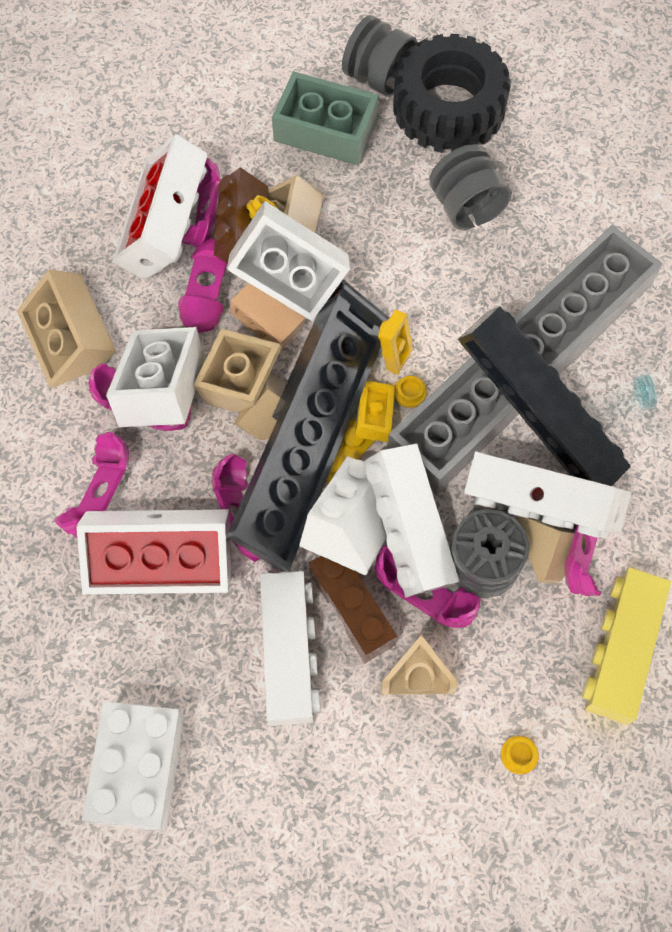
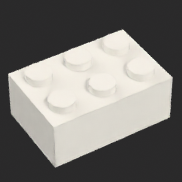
(288, 261)
(156, 377)
(133, 767)

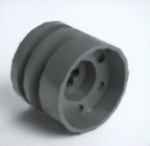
(375, 53)
(469, 185)
(483, 572)

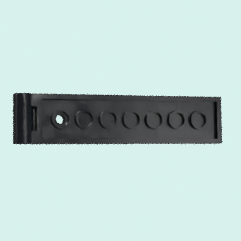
(309, 427)

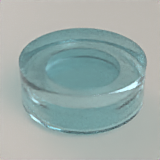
(645, 391)

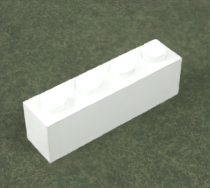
(411, 520)
(287, 649)

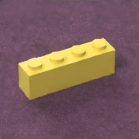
(627, 646)

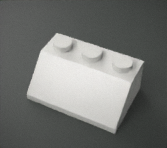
(346, 520)

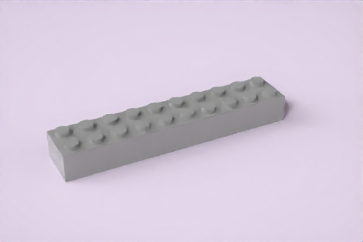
(562, 323)

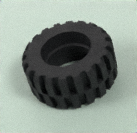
(455, 63)

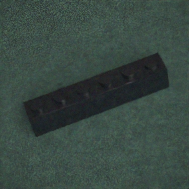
(543, 398)

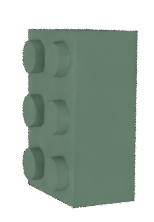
(325, 118)

